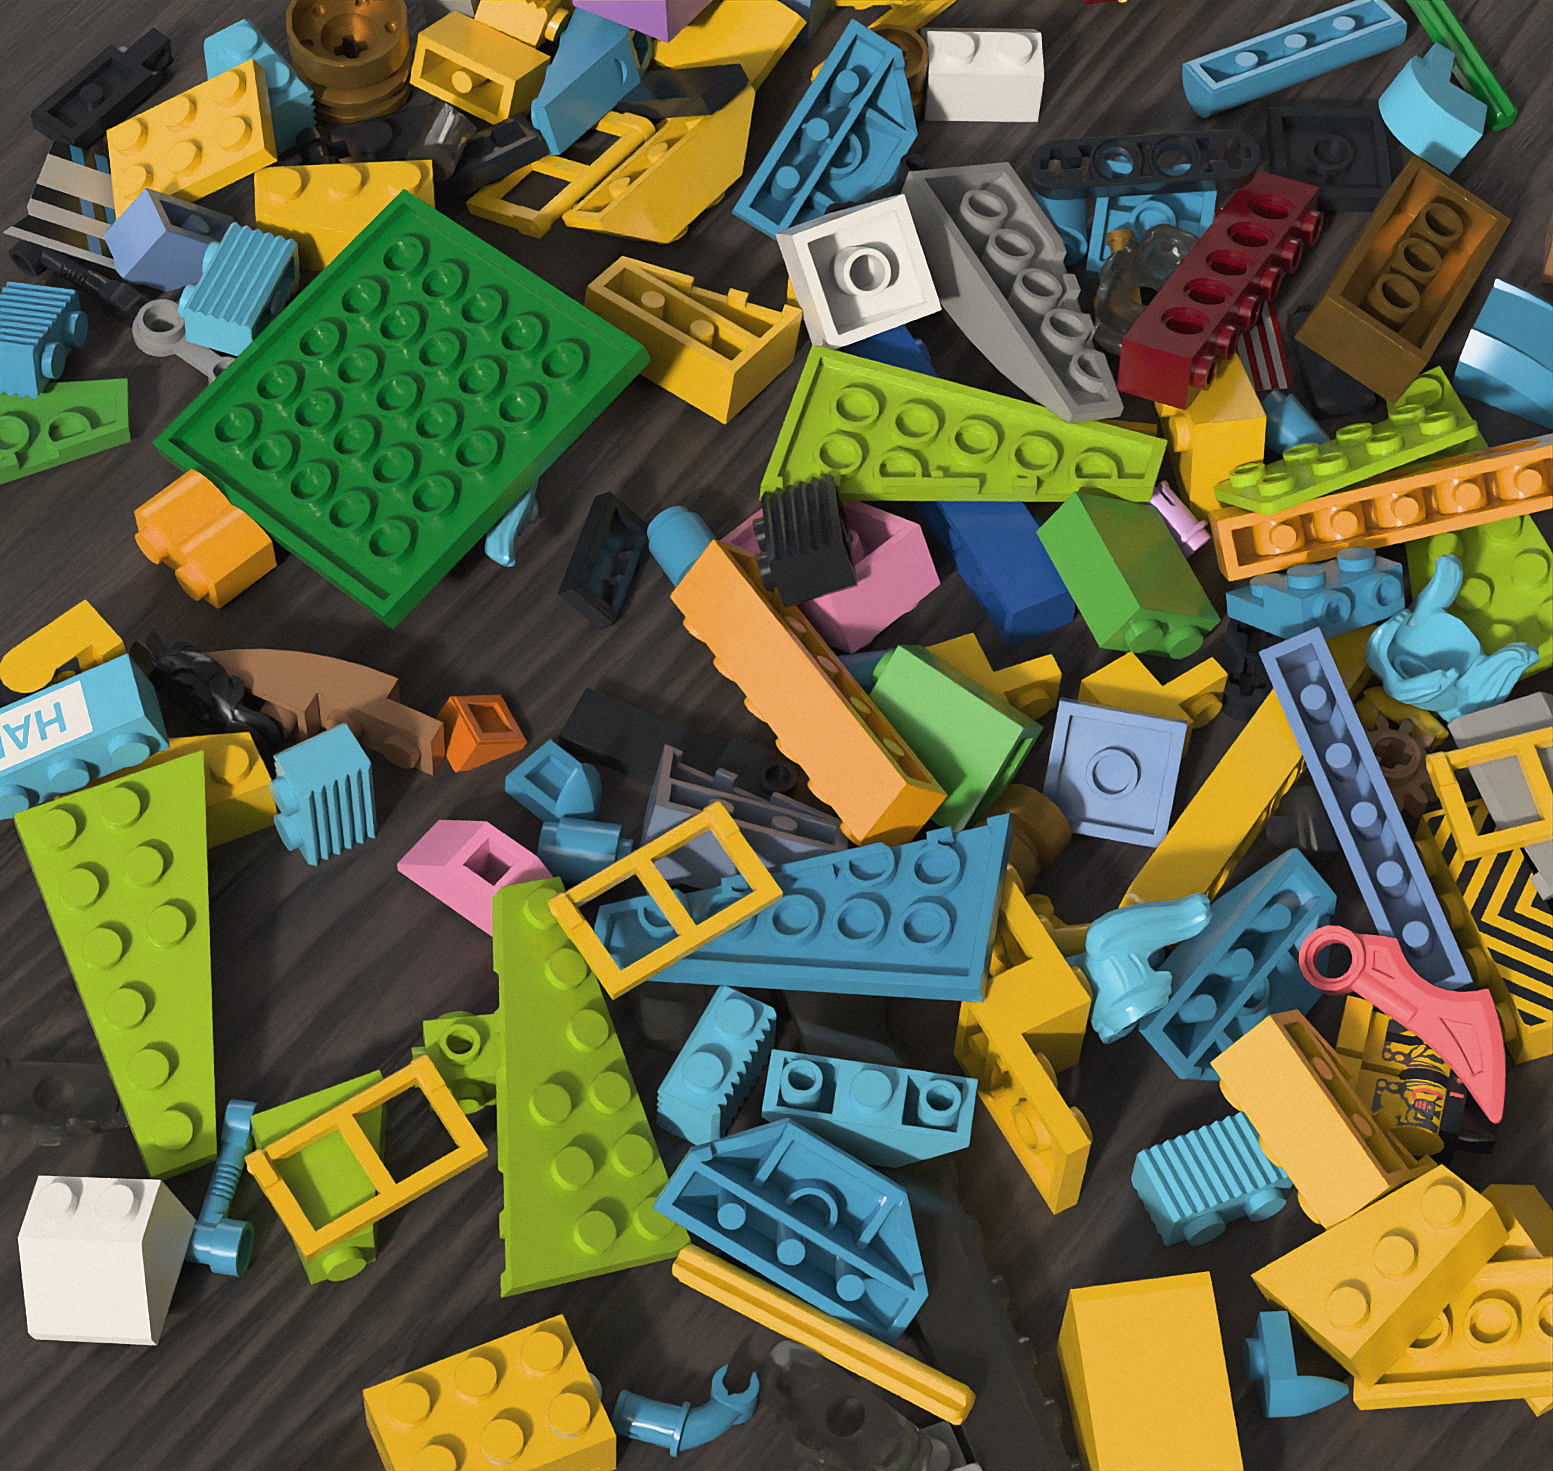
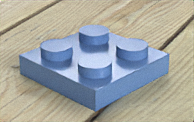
(1114, 770)

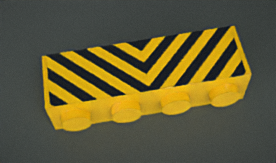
(1498, 927)

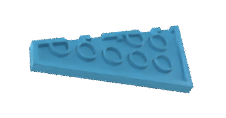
(847, 923)

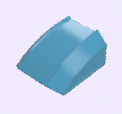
(1511, 354)

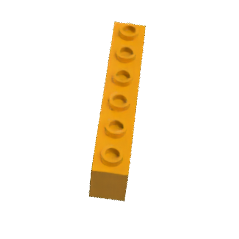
(1389, 509)

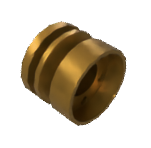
(351, 56)

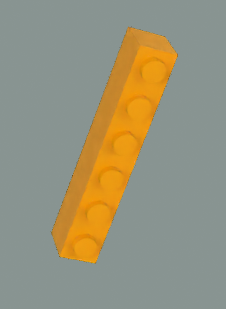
(807, 699)

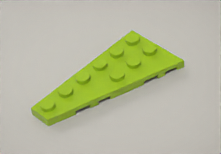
(936, 440)
(1504, 562)
(132, 916)
(568, 1112)

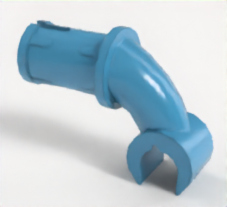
(684, 1426)

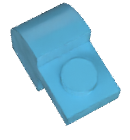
(1431, 112)

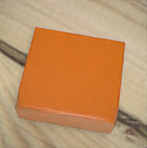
(478, 730)

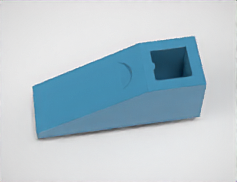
(588, 77)

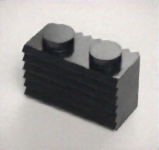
(805, 541)

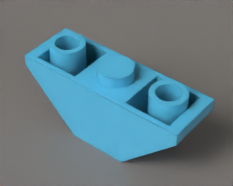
(871, 1109)

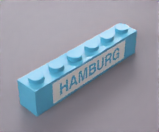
(77, 734)

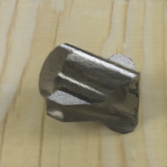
(442, 139)
(1305, 827)

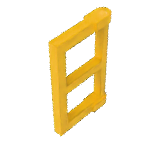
(487, 203)
(1524, 746)
(691, 936)
(391, 1195)

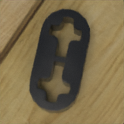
(1238, 662)

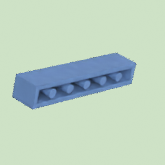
(1363, 808)

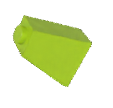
(327, 1175)

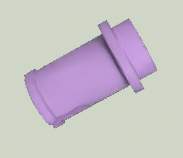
(1182, 524)

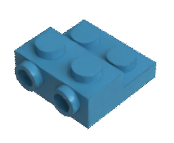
(1139, 213)
(1325, 593)

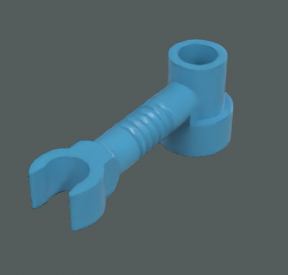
(215, 1238)

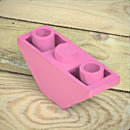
(468, 864)

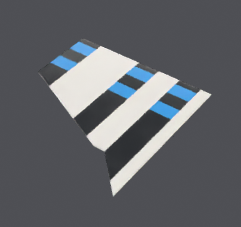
(71, 205)

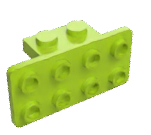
(1355, 455)

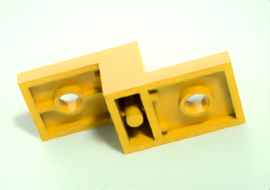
(1024, 1037)

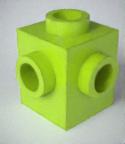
(464, 1056)

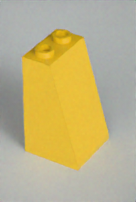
(1148, 1377)

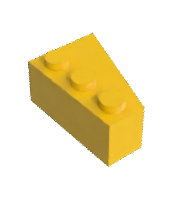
(332, 202)
(700, 342)
(1214, 436)
(235, 783)
(1314, 1120)
(1385, 1271)

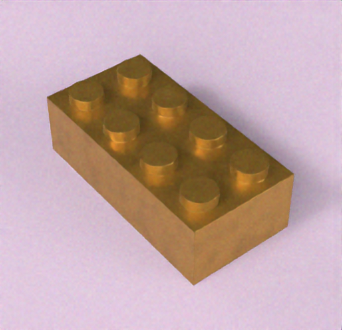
(1403, 280)

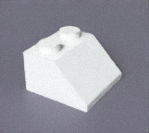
(983, 74)
(858, 272)
(101, 1258)

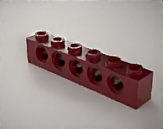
(1219, 290)

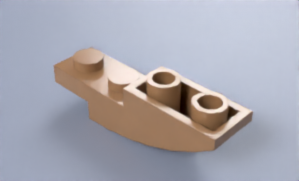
(321, 691)

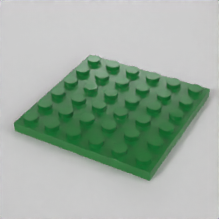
(402, 405)

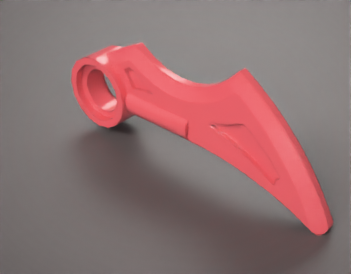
(1453, 1023)

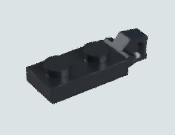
(103, 91)

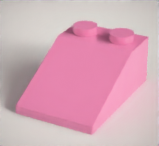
(891, 575)

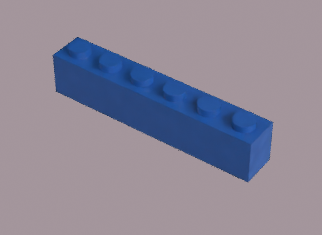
(986, 541)

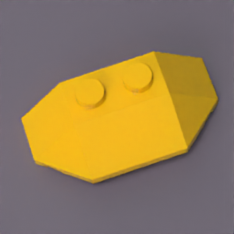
(670, 176)

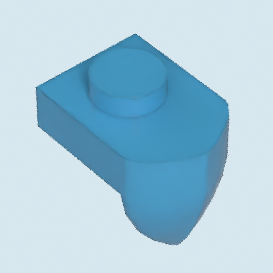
(556, 785)
(1271, 1362)

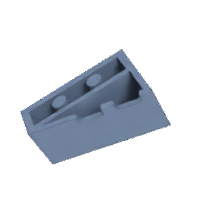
(775, 829)

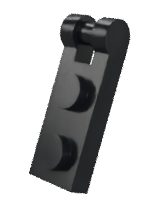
(363, 142)

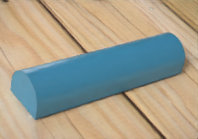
(1291, 55)

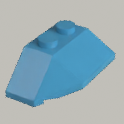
(839, 138)
(1241, 966)
(805, 1222)

